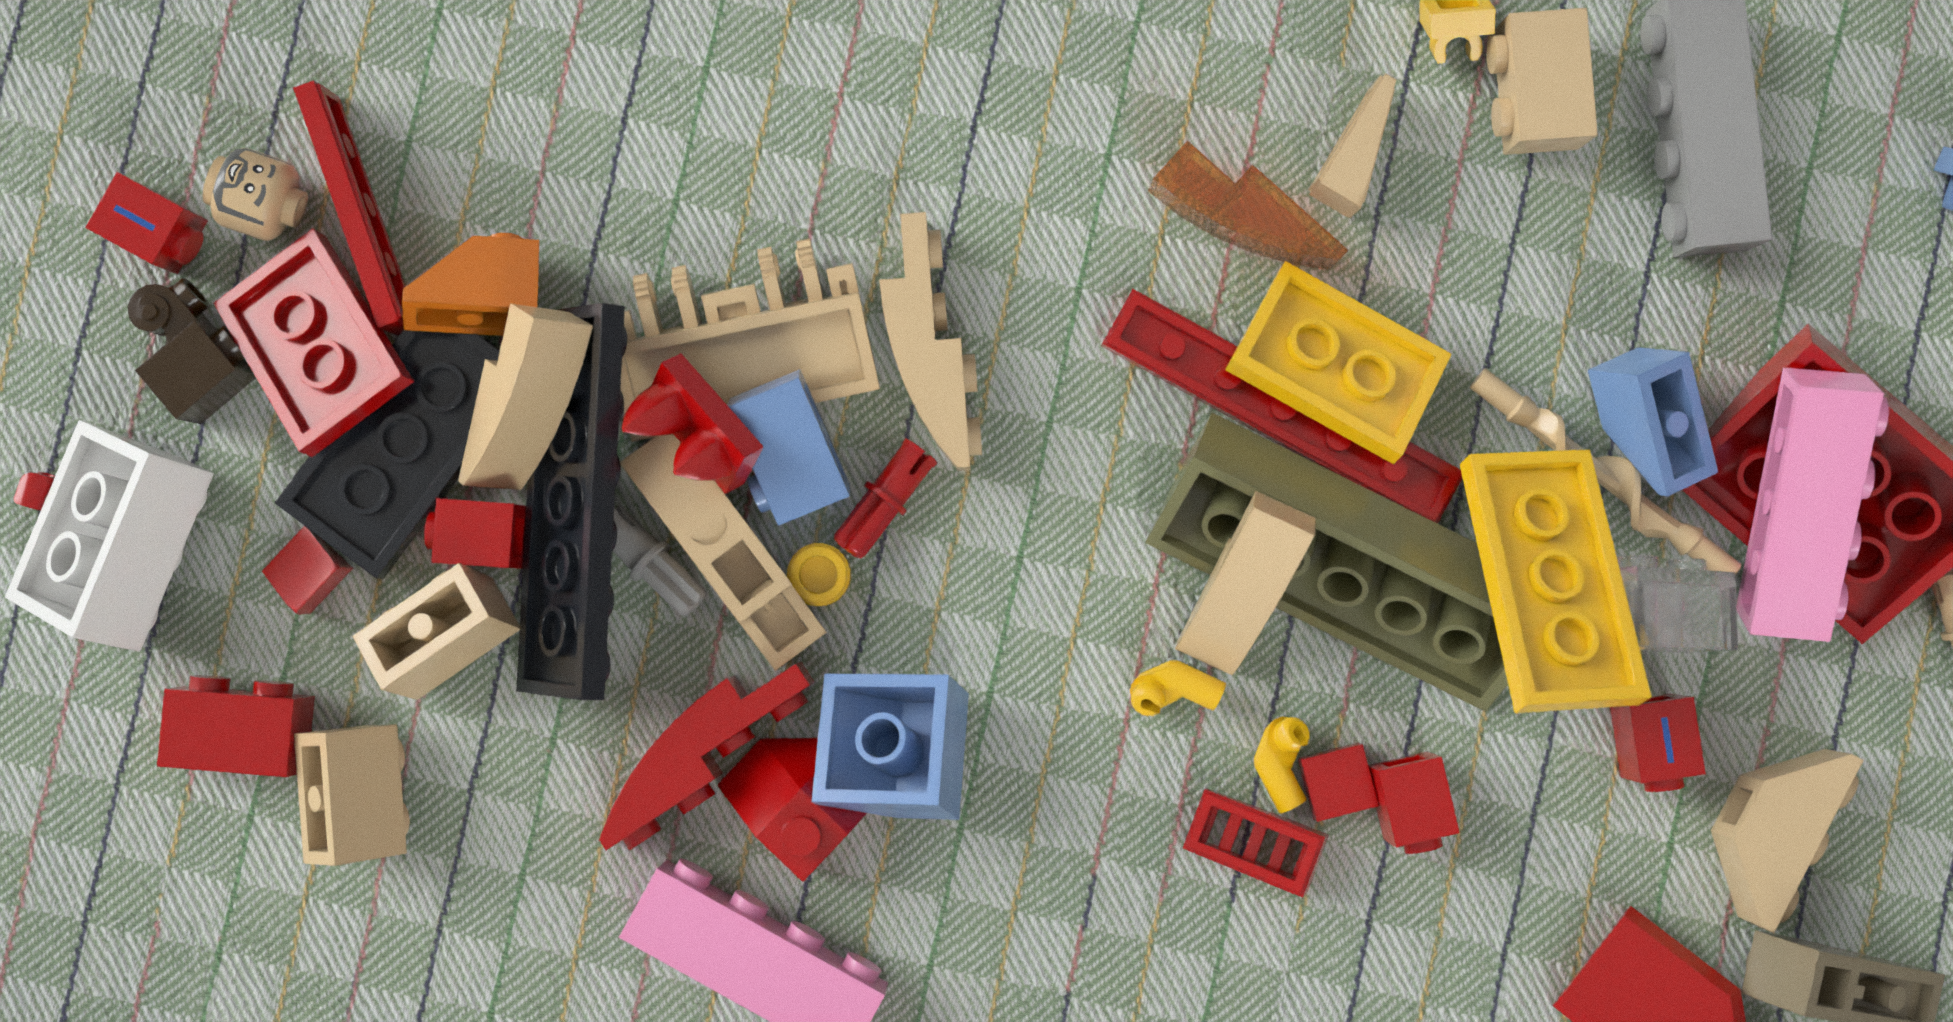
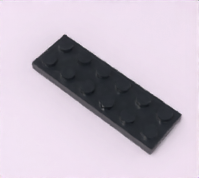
(574, 528)

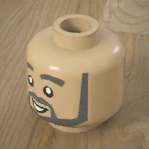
(254, 194)

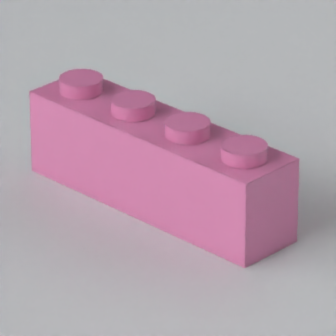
(1810, 503)
(748, 955)

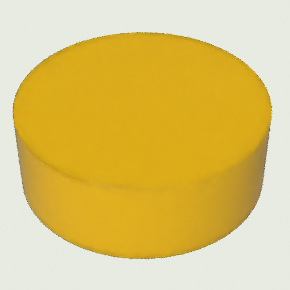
(819, 574)

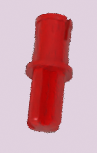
(884, 499)

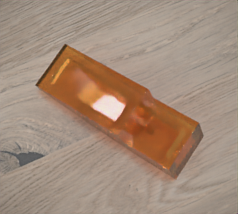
(1244, 213)

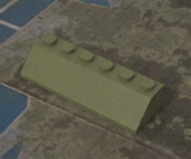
(1368, 575)

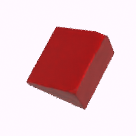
(306, 571)

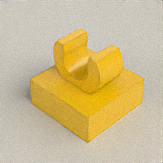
(1457, 18)

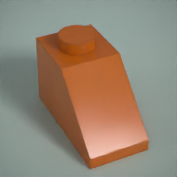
(474, 286)

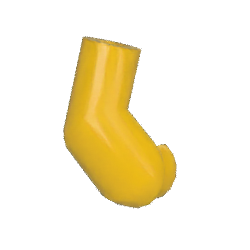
(1276, 757)

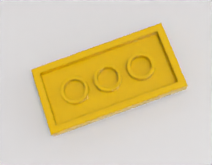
(1553, 581)

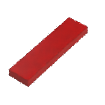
(354, 203)

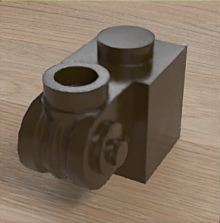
(199, 363)

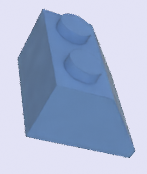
(891, 745)

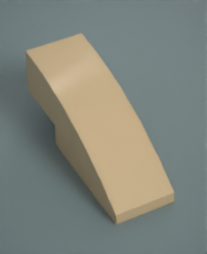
(523, 396)
(1247, 583)

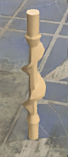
(1613, 473)

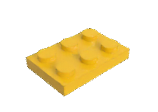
(1339, 362)

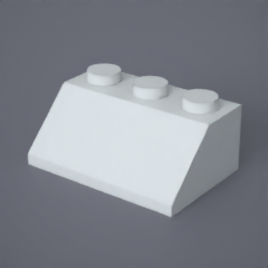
(109, 537)

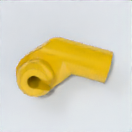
(1171, 682)

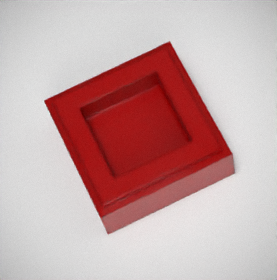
(1338, 782)

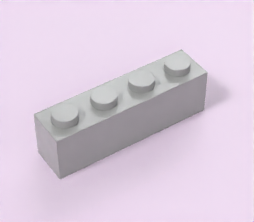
(1706, 126)

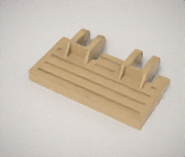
(751, 346)

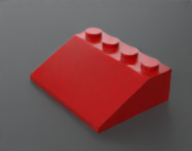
(1902, 522)

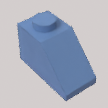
(1655, 416)

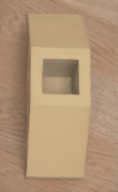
(1779, 828)

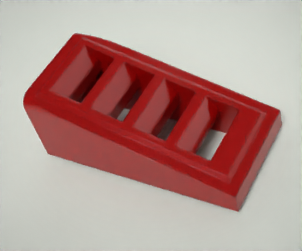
(1271, 873)

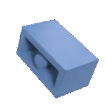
(798, 461)

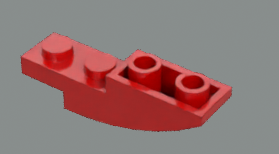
(680, 760)

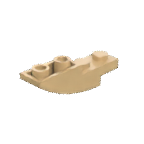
(930, 368)
(725, 553)

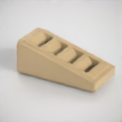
(1350, 165)

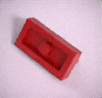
(711, 436)

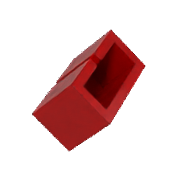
(233, 729)

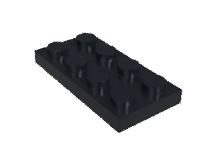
(384, 474)

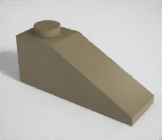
(1838, 982)

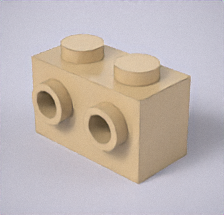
(1543, 81)
(436, 632)
(351, 794)

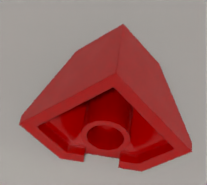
(774, 798)

